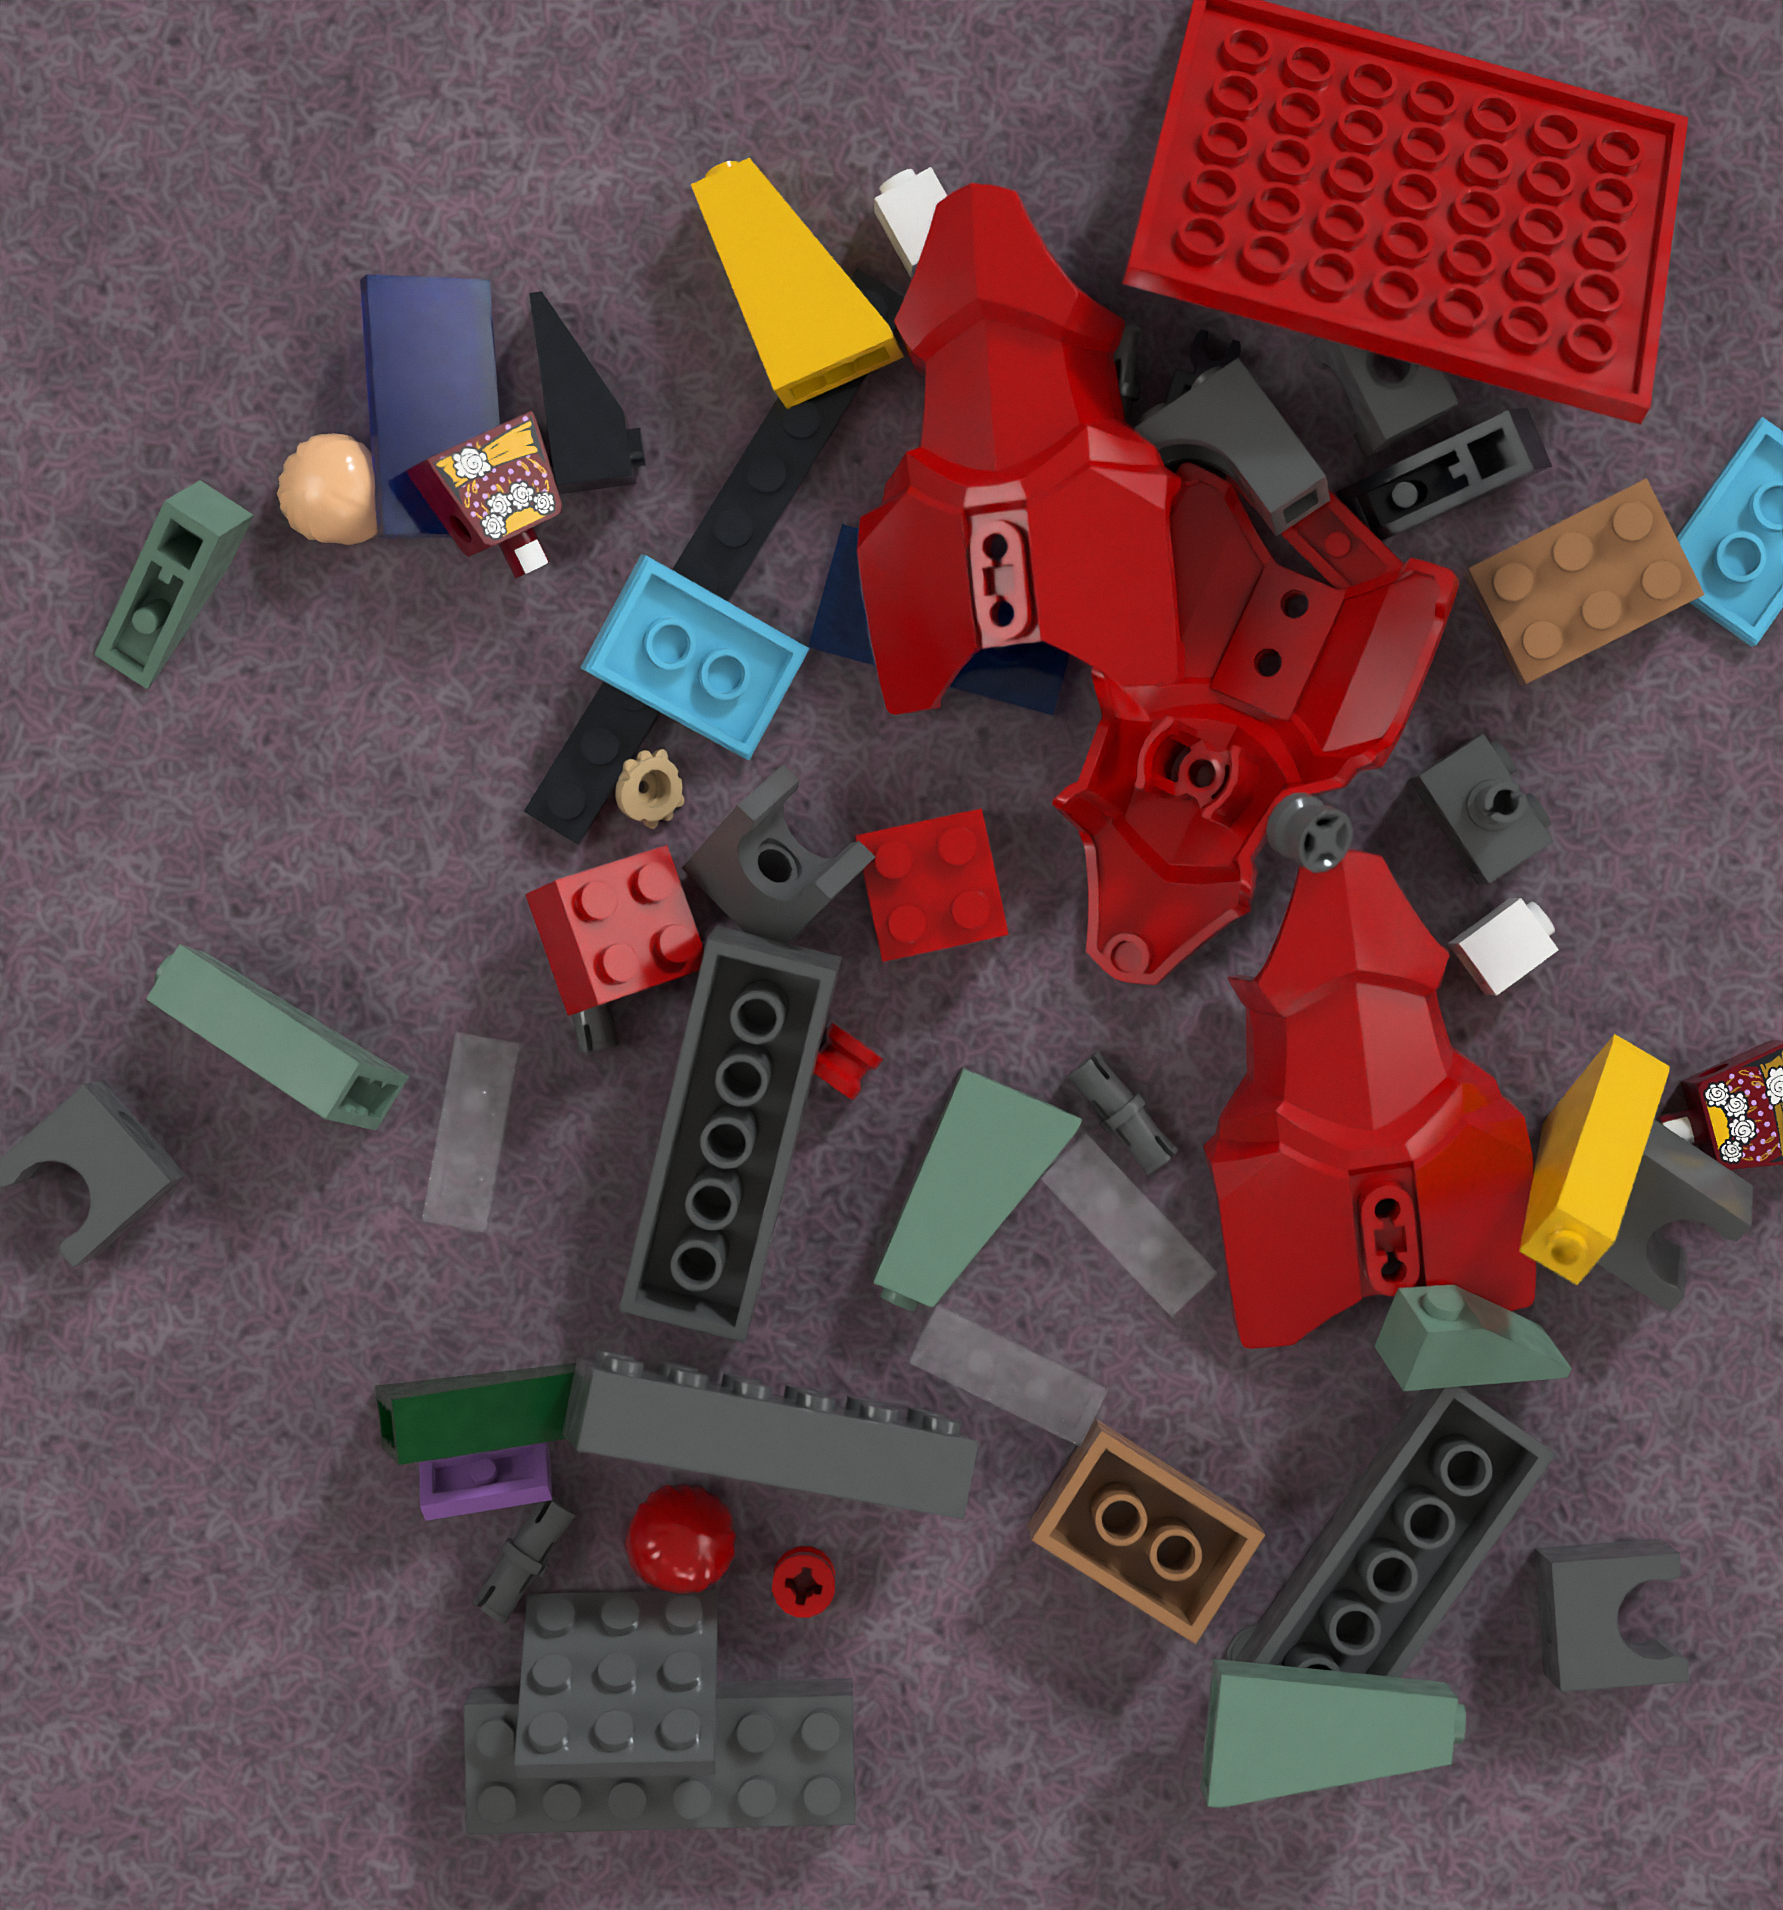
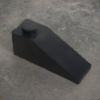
(584, 420)
(1449, 474)

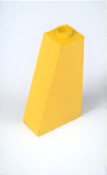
(795, 297)
(1591, 1159)

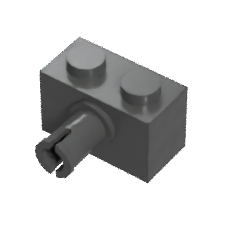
(1483, 808)

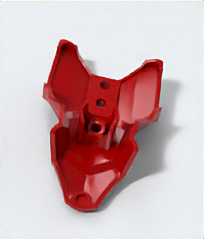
(1022, 445)
(1194, 768)
(1356, 1105)

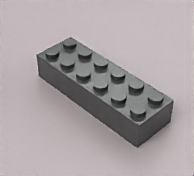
(729, 1133)
(769, 1437)
(1402, 1540)
(778, 1764)

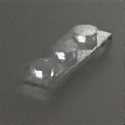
(471, 1131)
(1128, 1224)
(1008, 1374)

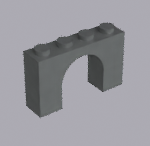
(1239, 431)

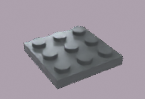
(618, 1685)

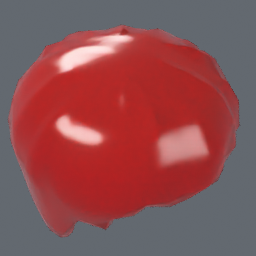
(681, 1539)

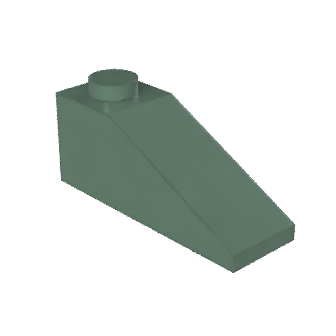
(172, 580)
(1458, 1339)

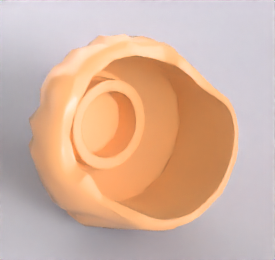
(330, 490)

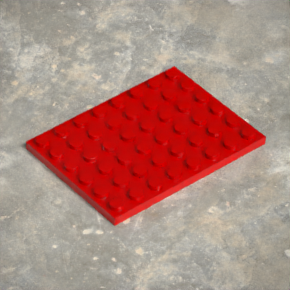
(1414, 204)

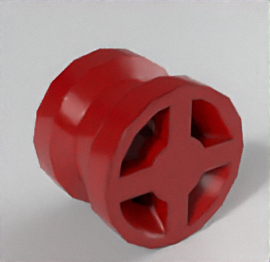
(845, 1061)
(806, 1568)

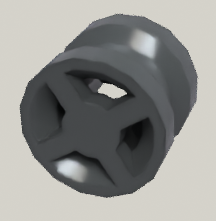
(1309, 832)

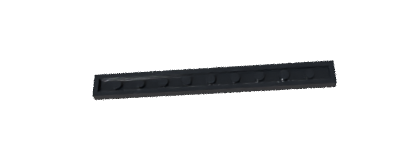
(718, 562)

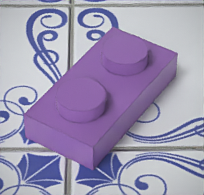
(485, 1481)

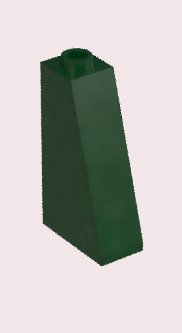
(473, 1412)

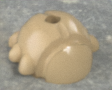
(661, 789)

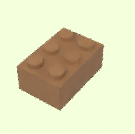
(1583, 582)
(1145, 1531)

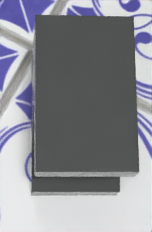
(1383, 409)
(761, 870)
(111, 1152)
(1674, 1185)
(1580, 1609)

